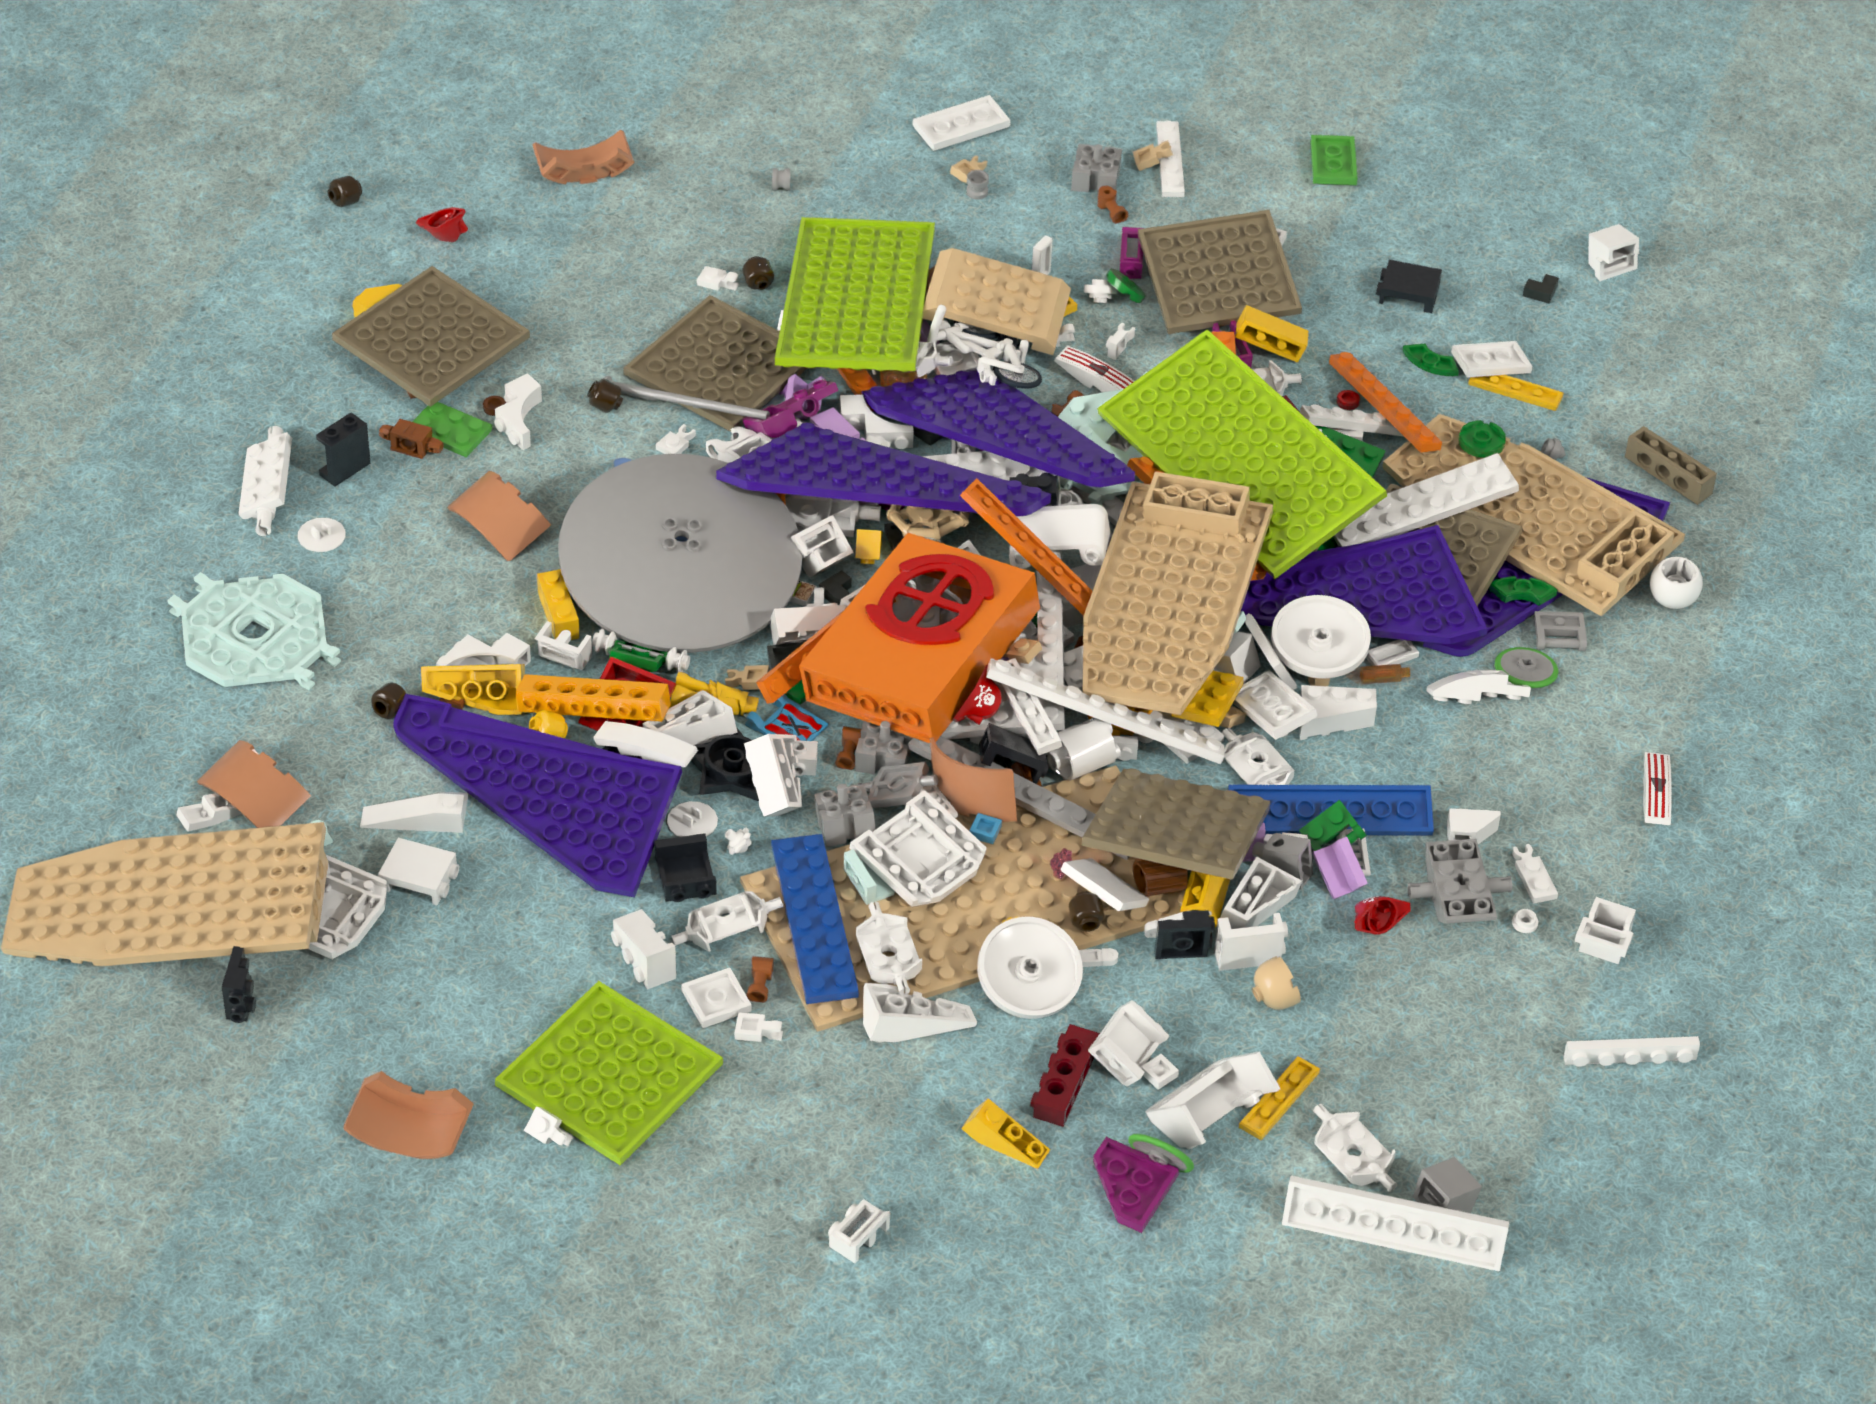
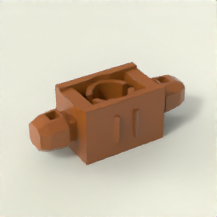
(411, 438)

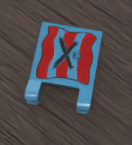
(788, 720)

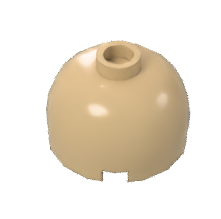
(1274, 985)

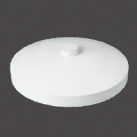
(1320, 636)
(1029, 967)

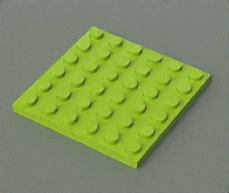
(609, 1072)

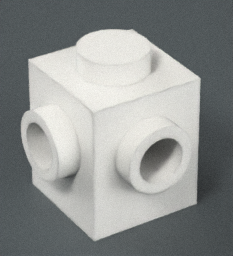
(807, 757)

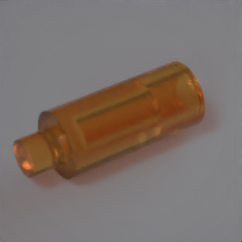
(1383, 673)

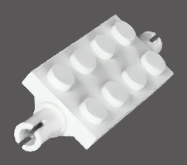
(265, 479)
(811, 510)

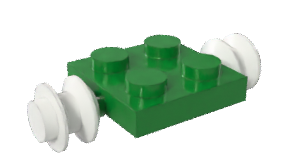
(639, 656)

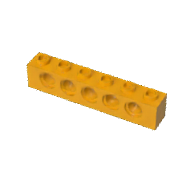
(593, 697)

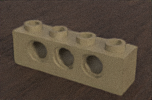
(1670, 465)

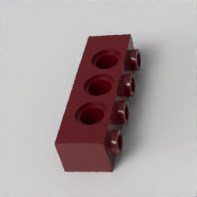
(1065, 1076)

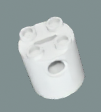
(1084, 749)

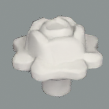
(738, 840)

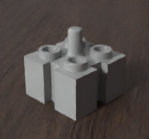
(1095, 167)
(880, 748)
(844, 813)

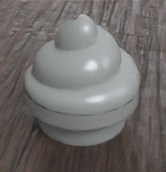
(1553, 448)

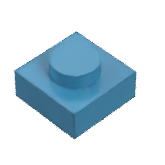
(986, 828)

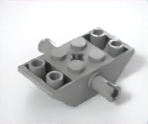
(1459, 882)

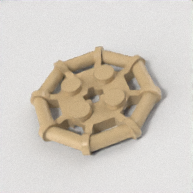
(939, 521)

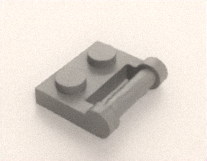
(1560, 625)

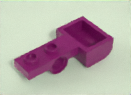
(782, 416)

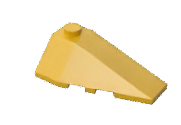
(490, 685)

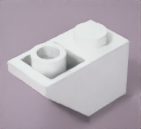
(1471, 824)

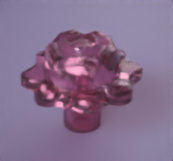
(1058, 860)

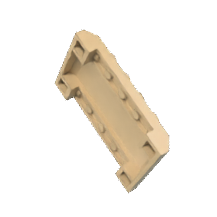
(998, 297)

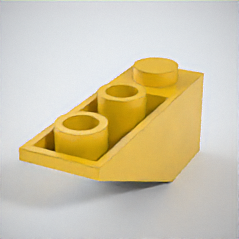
(1000, 1132)

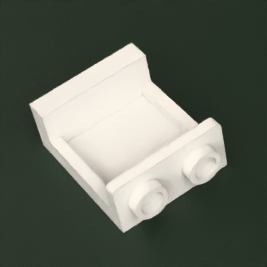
(420, 869)
(1249, 945)
(1128, 1042)

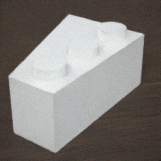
(801, 623)
(1338, 709)
(696, 720)
(774, 773)
(1260, 895)
(645, 949)

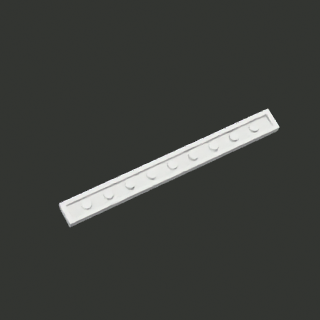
(1112, 713)

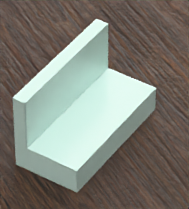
(865, 880)

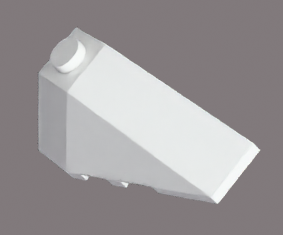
(423, 813)
(907, 1017)

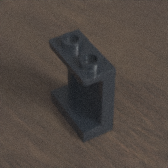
(1410, 283)
(345, 448)
(1012, 746)
(685, 868)

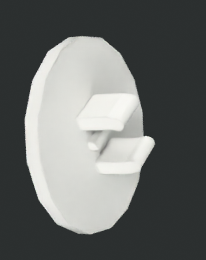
(321, 534)
(692, 819)

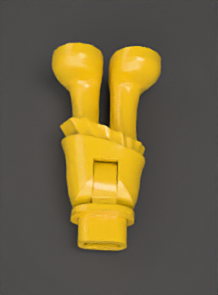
(731, 696)

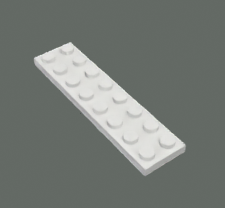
(1431, 501)
(1395, 1223)

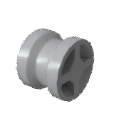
(780, 179)

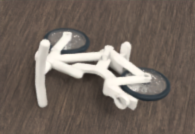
(970, 338)

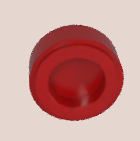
(1348, 400)

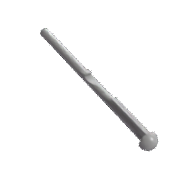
(652, 394)

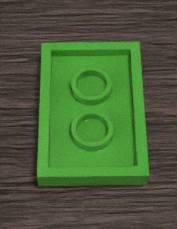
(1333, 160)
(456, 429)

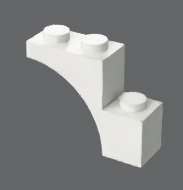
(520, 398)
(861, 417)
(474, 652)

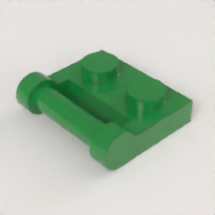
(1330, 824)

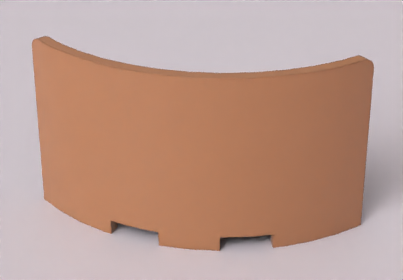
(585, 164)
(500, 514)
(255, 786)
(974, 788)
(406, 1121)

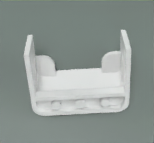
(1068, 528)
(1210, 1096)

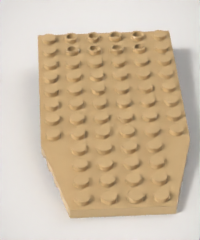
(1571, 527)
(1170, 590)
(172, 897)

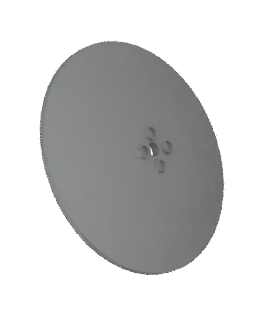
(669, 593)

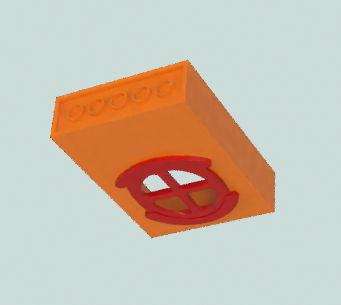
(910, 673)

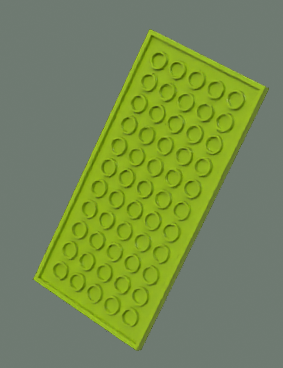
(856, 294)
(1222, 423)

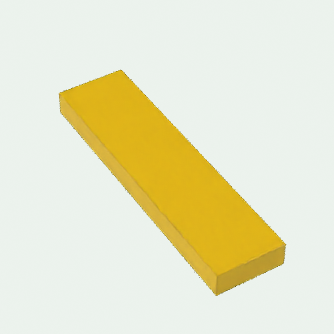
(1519, 390)
(1275, 1104)

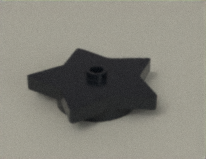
(725, 766)

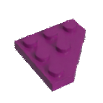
(1132, 1182)

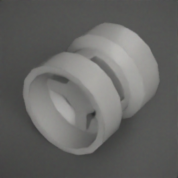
(977, 184)

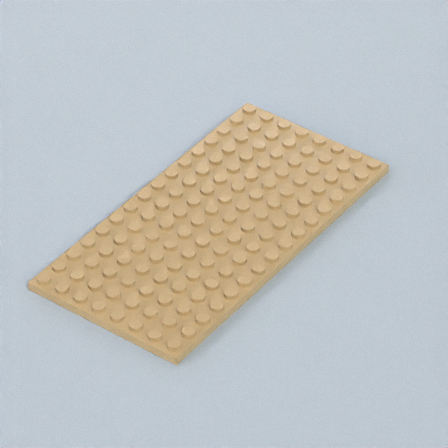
(948, 934)

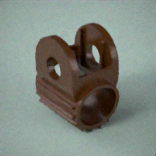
(1158, 878)

